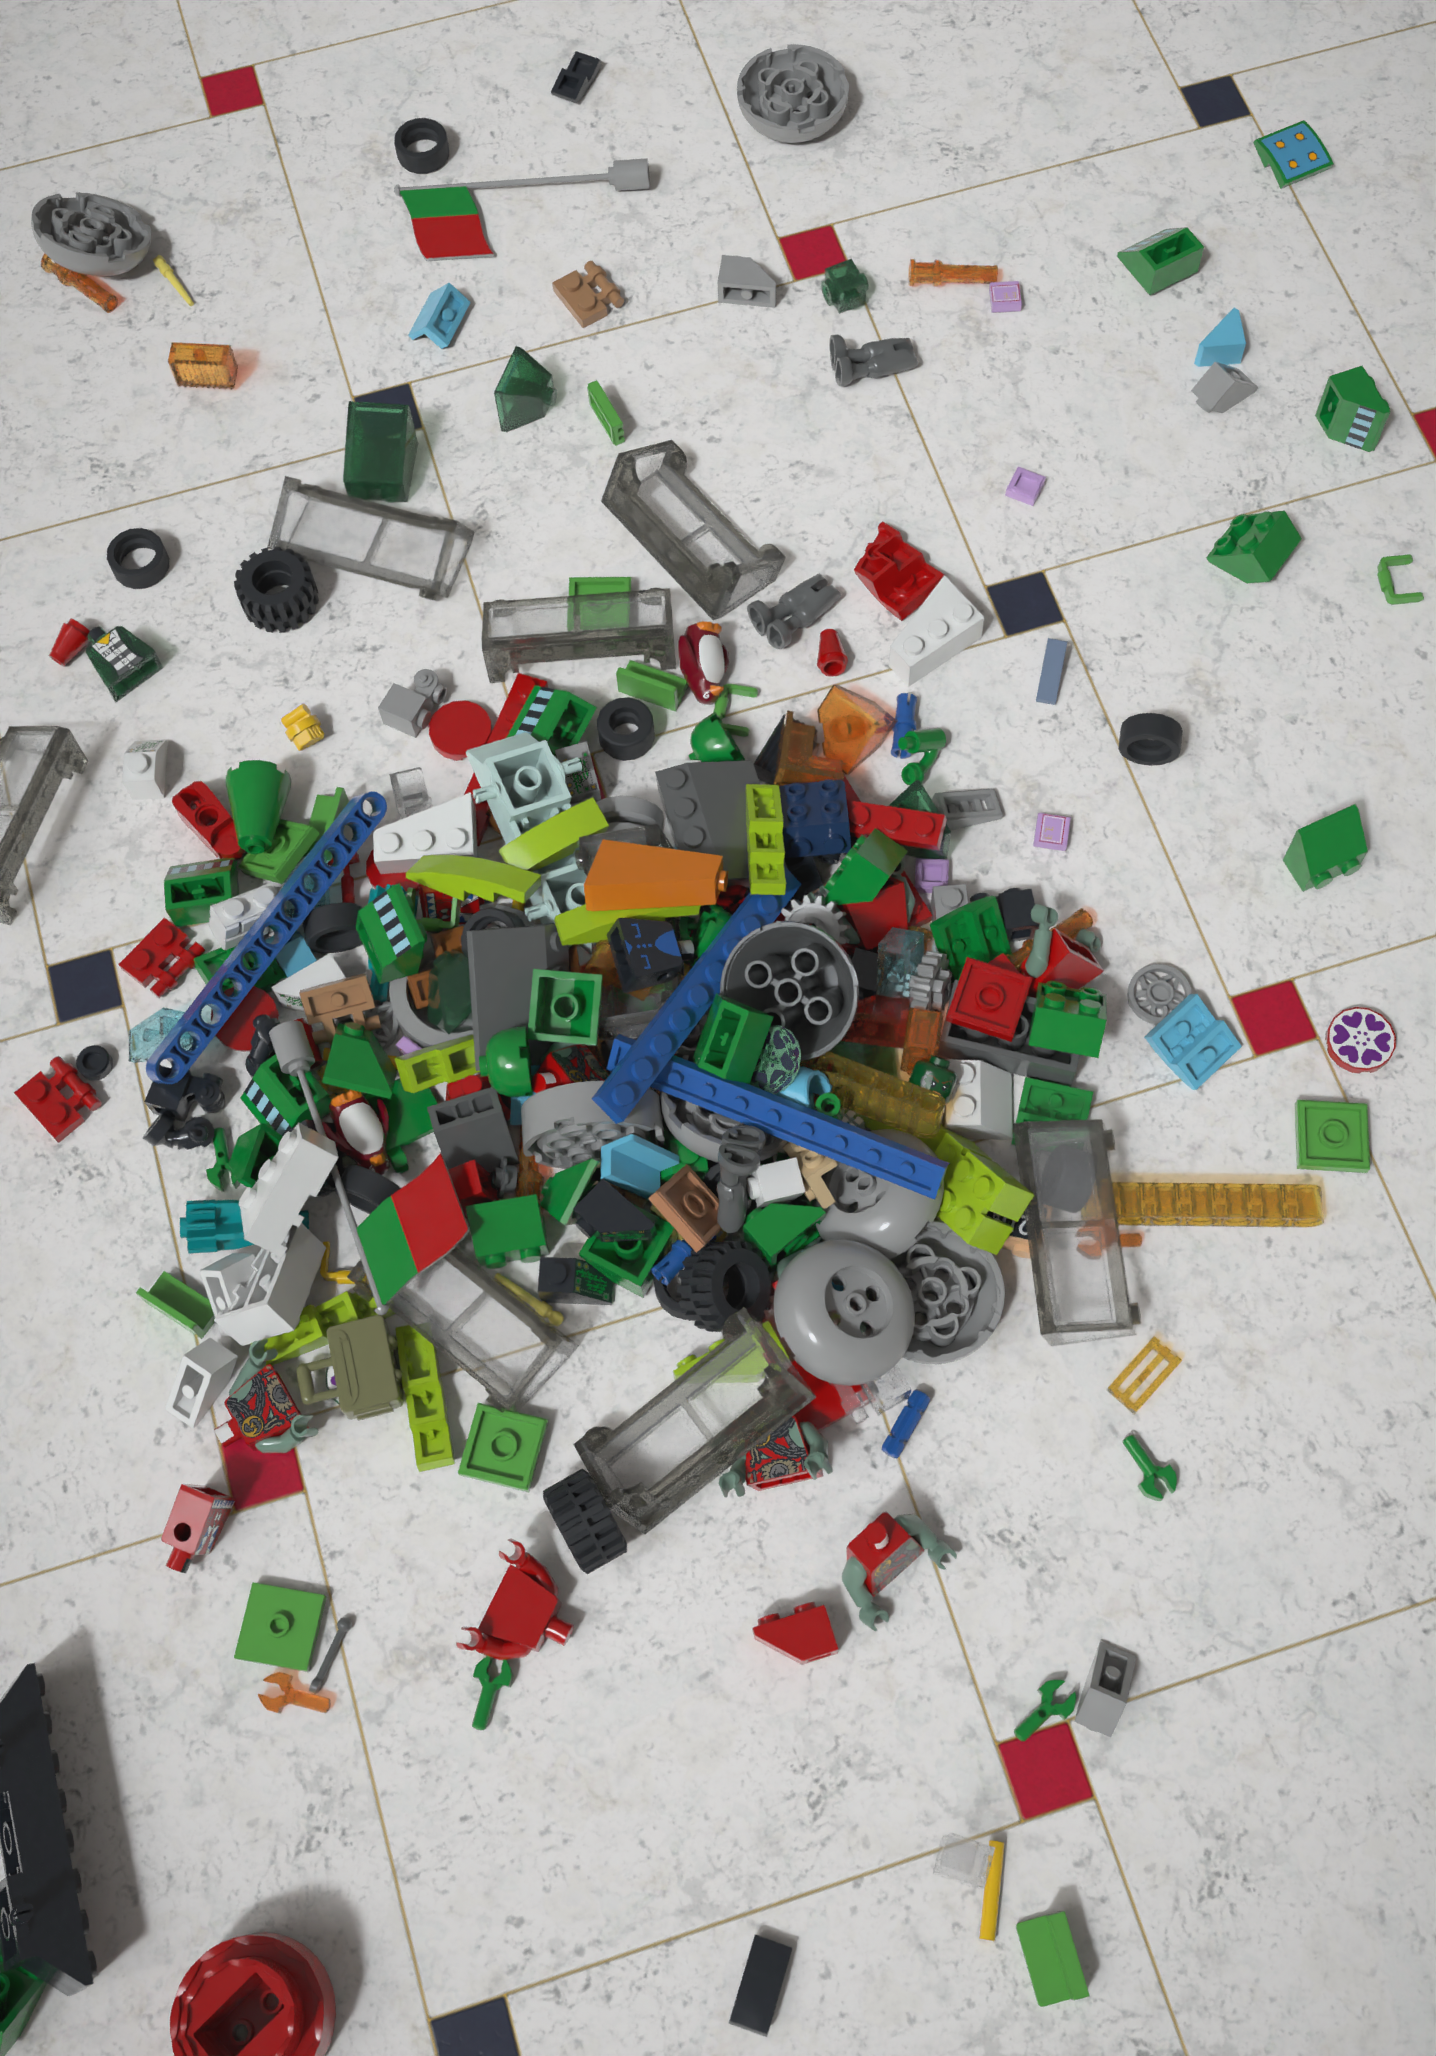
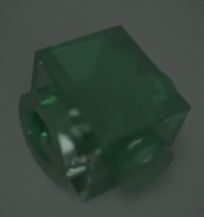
(844, 286)

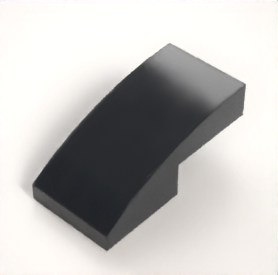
(577, 78)
(760, 1985)

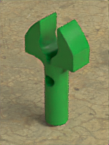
(222, 1160)
(1150, 1470)
(489, 1689)
(1045, 1710)

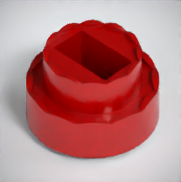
(232, 1988)

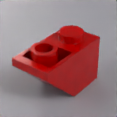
(801, 1636)

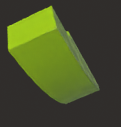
(555, 837)
(437, 1064)

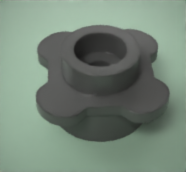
(504, 1178)

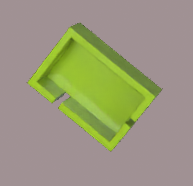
(972, 1189)

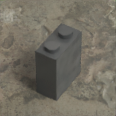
(473, 1130)

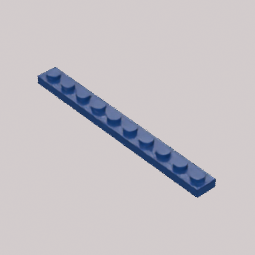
(685, 1006)
(795, 1123)

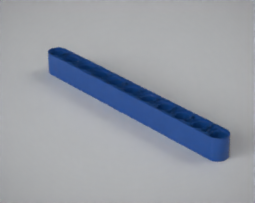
(254, 941)

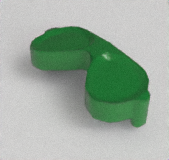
(686, 925)

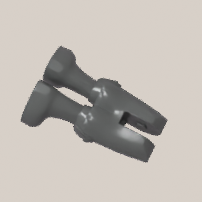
(876, 358)
(803, 602)
(737, 1160)

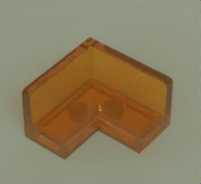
(795, 756)

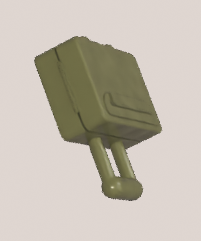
(362, 1369)

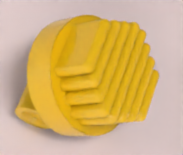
(302, 727)

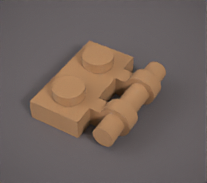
(581, 300)
(336, 1000)

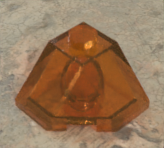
(852, 727)

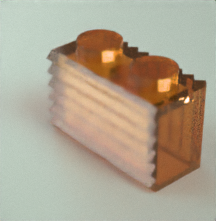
(203, 365)
(921, 1037)

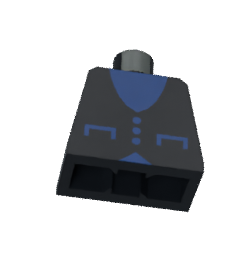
(646, 952)

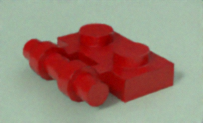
(156, 952)
(50, 1106)

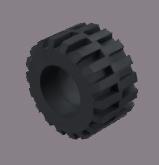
(270, 570)
(704, 1277)
(585, 1521)

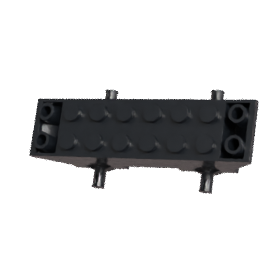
(40, 1888)

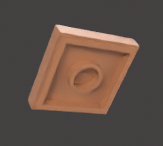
(688, 1207)

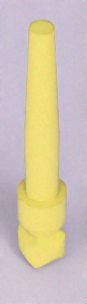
(167, 272)
(542, 1308)

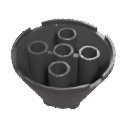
(798, 979)

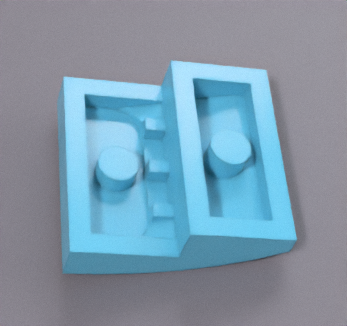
(1193, 1041)

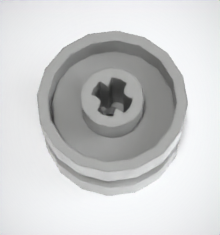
(629, 812)

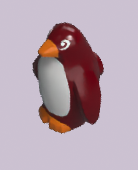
(703, 660)
(360, 1130)

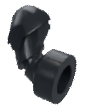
(261, 1043)
(194, 1133)

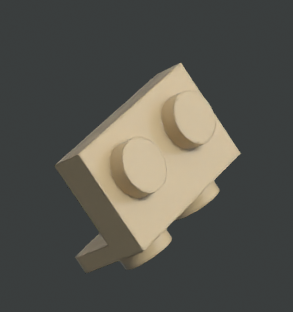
(812, 1167)

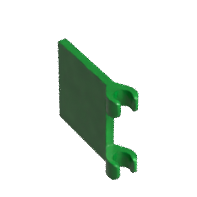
(407, 1120)

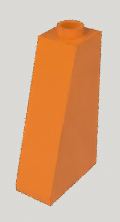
(652, 877)

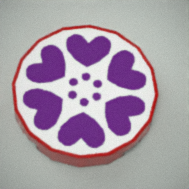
(1360, 1040)

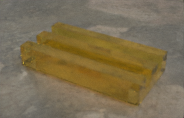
(1163, 1353)

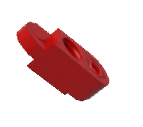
(218, 837)

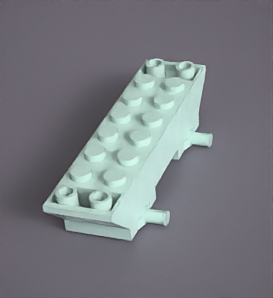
(523, 790)

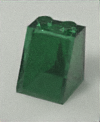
(379, 451)

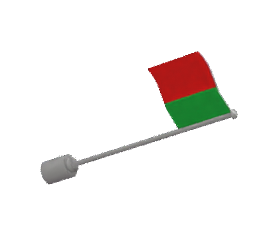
(449, 222)
(407, 1228)

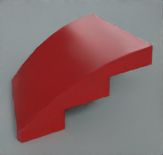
(896, 573)

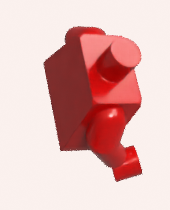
(520, 1611)

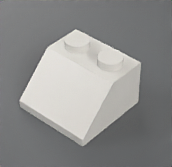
(980, 1101)

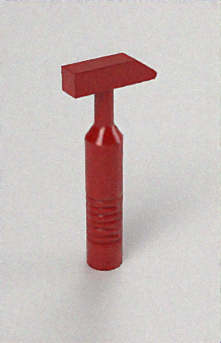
(347, 881)

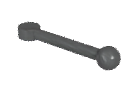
(343, 1625)

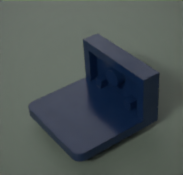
(815, 818)

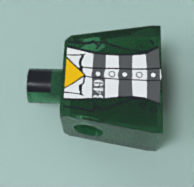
(121, 660)

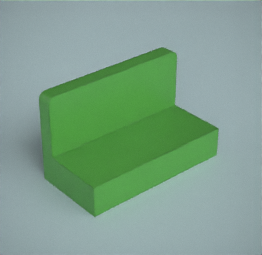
(651, 685)
(325, 812)
(180, 1304)
(1052, 1959)

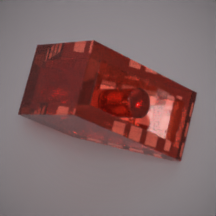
(880, 1022)

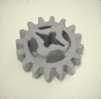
(931, 983)

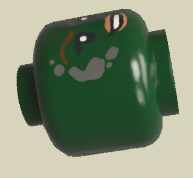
(935, 1076)

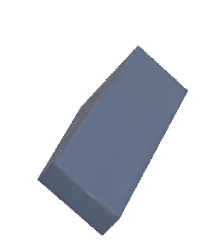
(1051, 671)

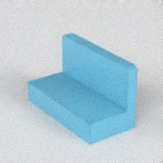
(440, 315)
(635, 1164)

